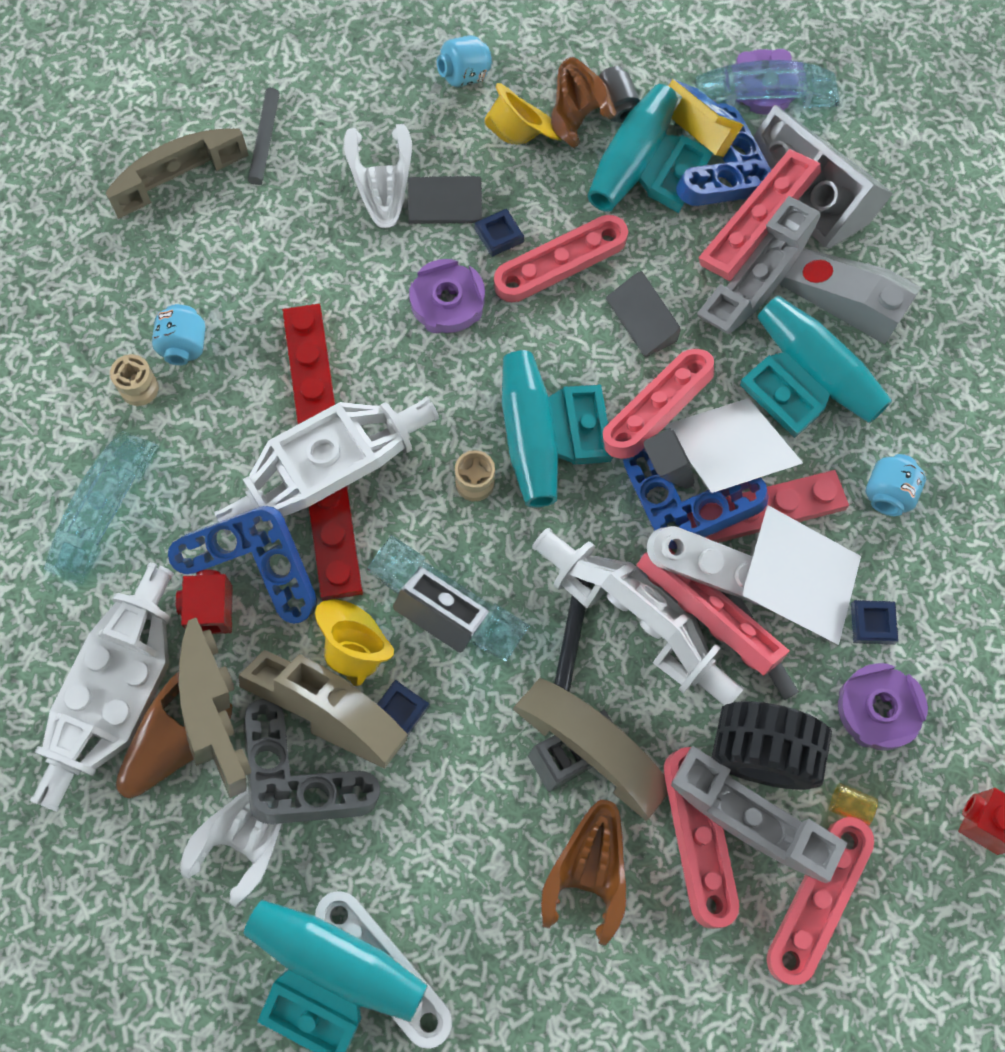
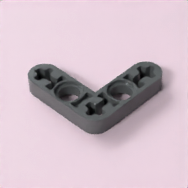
(281, 783)

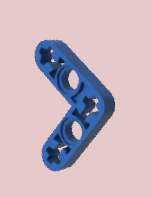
(734, 170)
(676, 510)
(252, 541)

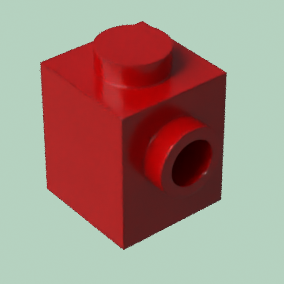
(208, 599)
(985, 820)

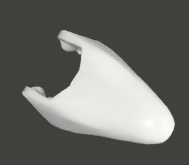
(381, 186)
(240, 830)

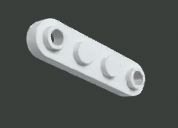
(700, 560)
(365, 928)

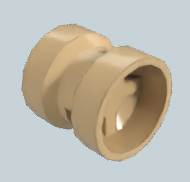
(141, 386)
(474, 466)

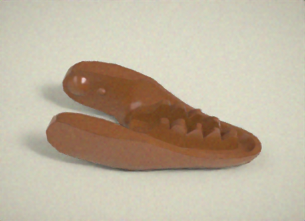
(578, 95)
(157, 746)
(594, 864)

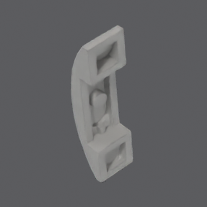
(764, 269)
(756, 820)

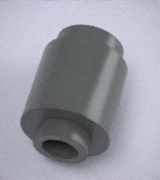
(621, 91)

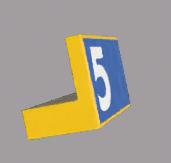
(704, 119)

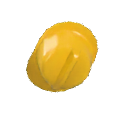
(516, 119)
(351, 640)

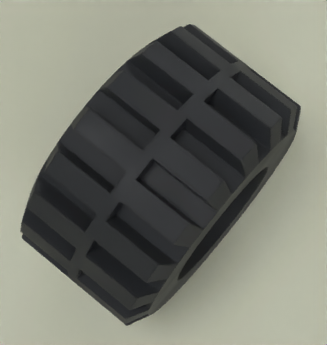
(772, 745)

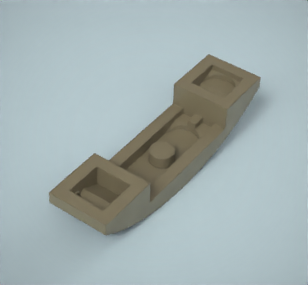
(172, 160)
(598, 742)

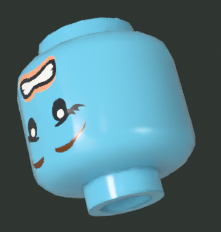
(464, 61)
(178, 334)
(895, 485)

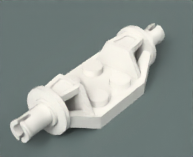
(328, 455)
(656, 608)
(106, 687)

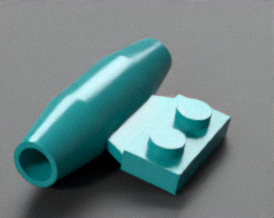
(646, 155)
(809, 371)
(548, 428)
(326, 979)

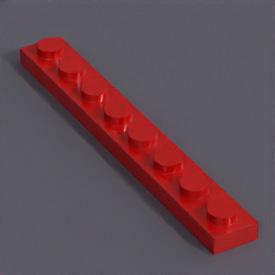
(313, 394)

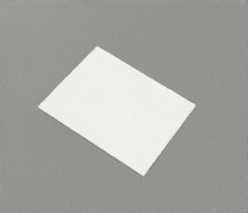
(733, 445)
(801, 575)

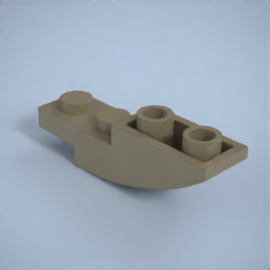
(203, 701)
(331, 704)

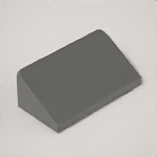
(444, 199)
(644, 315)
(440, 609)

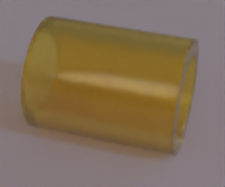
(853, 803)

